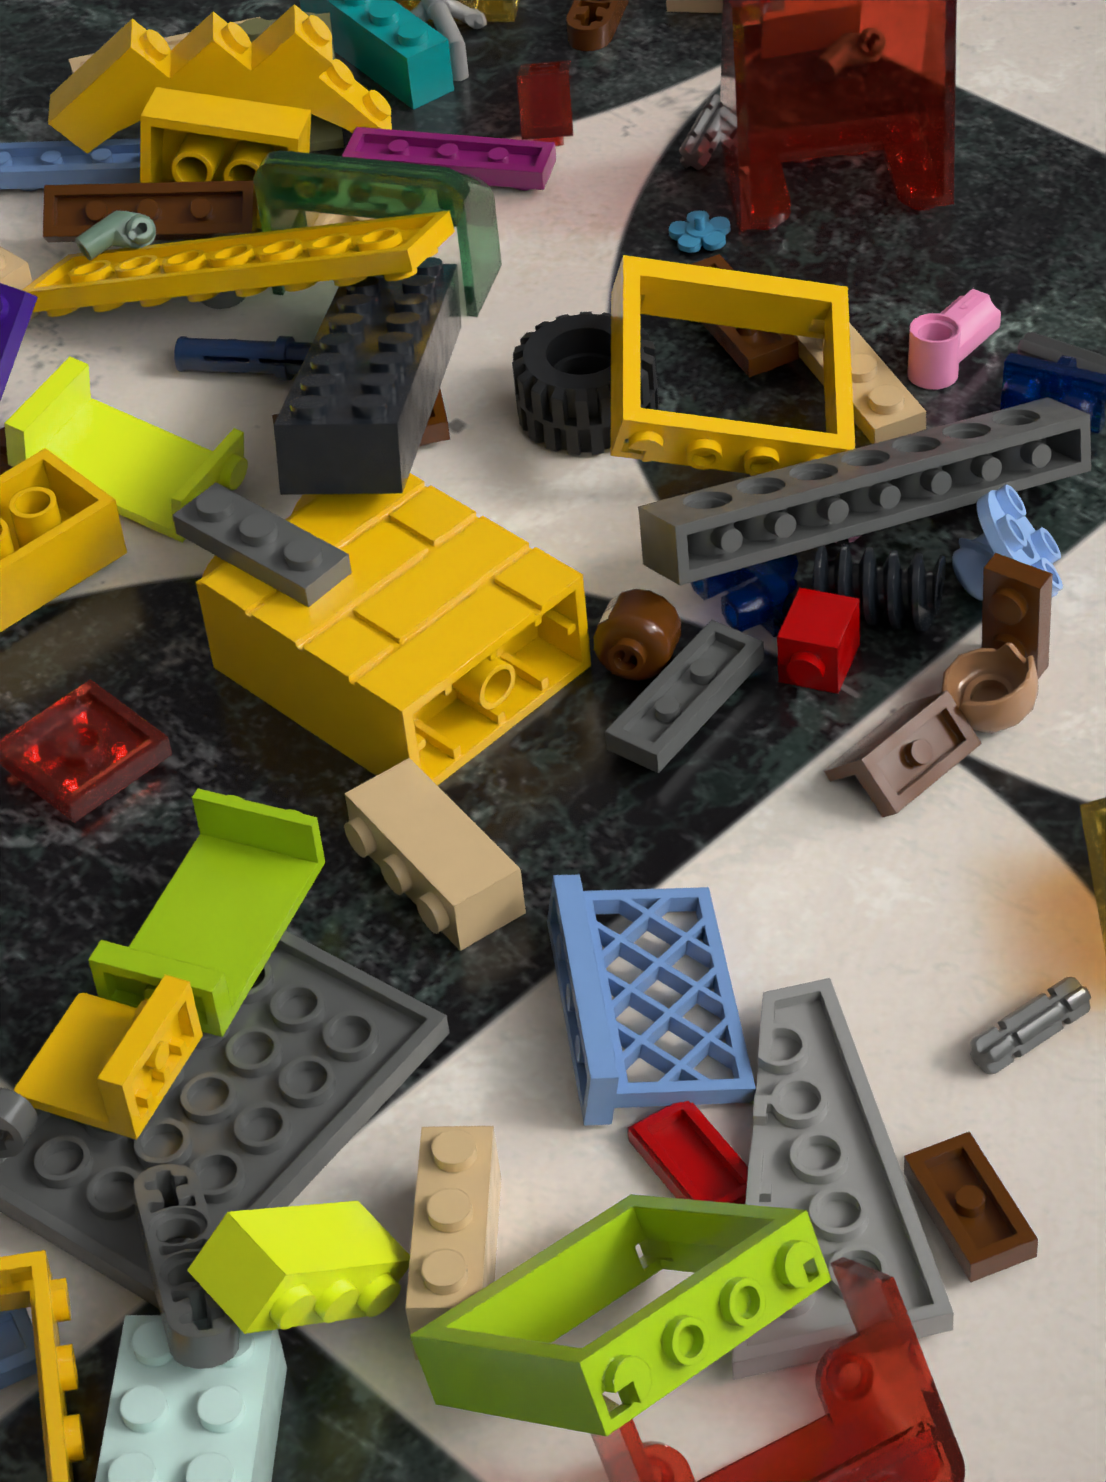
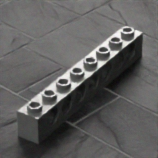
(862, 490)

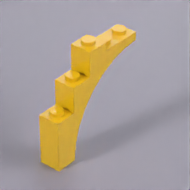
(282, 66)

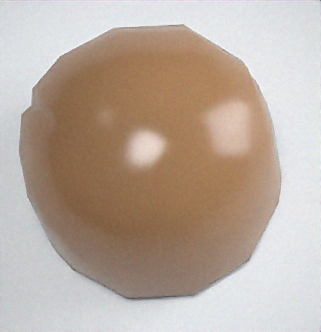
(992, 687)

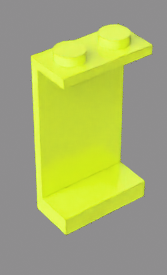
(127, 458)

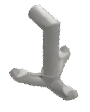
(442, 15)

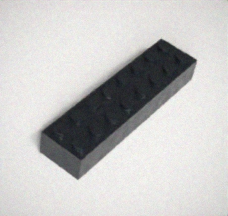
(369, 384)

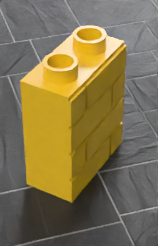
(420, 649)

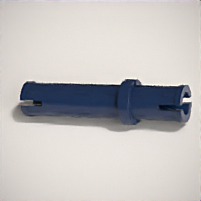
(276, 357)

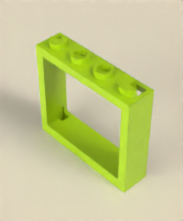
(497, 1345)

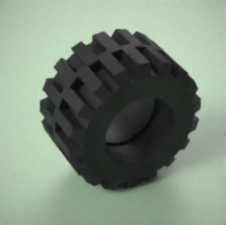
(566, 382)

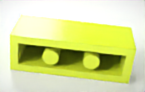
(300, 1265)

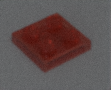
(83, 750)

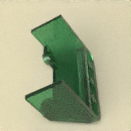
(369, 188)

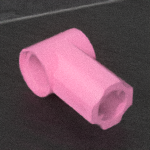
(946, 338)

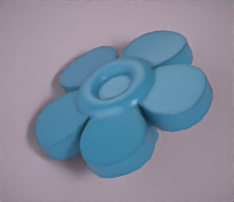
(700, 232)

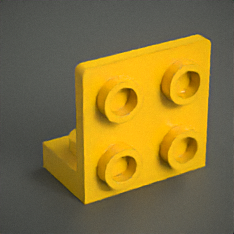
(114, 1060)

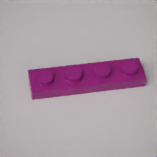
(494, 160)

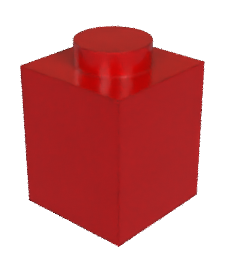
(818, 640)

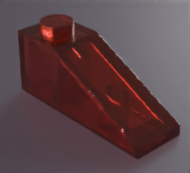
(546, 101)

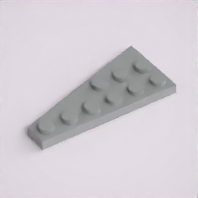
(829, 1153)

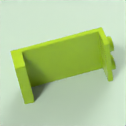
(219, 909)

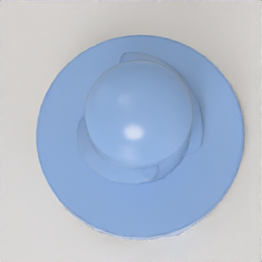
(1007, 534)

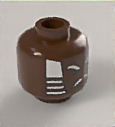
(637, 630)

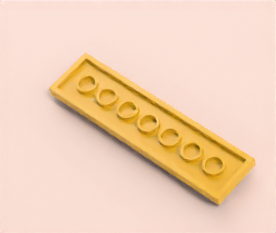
(242, 263)

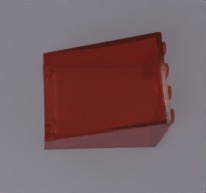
(835, 83)

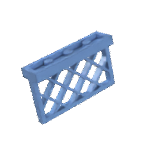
(591, 1013)

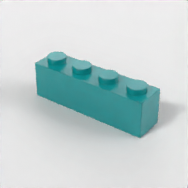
(390, 47)

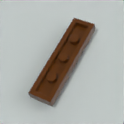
(176, 208)

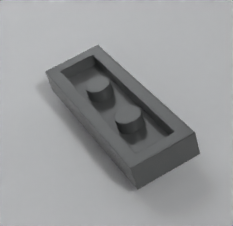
(262, 544)
(684, 696)

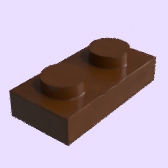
(1017, 608)
(970, 1206)

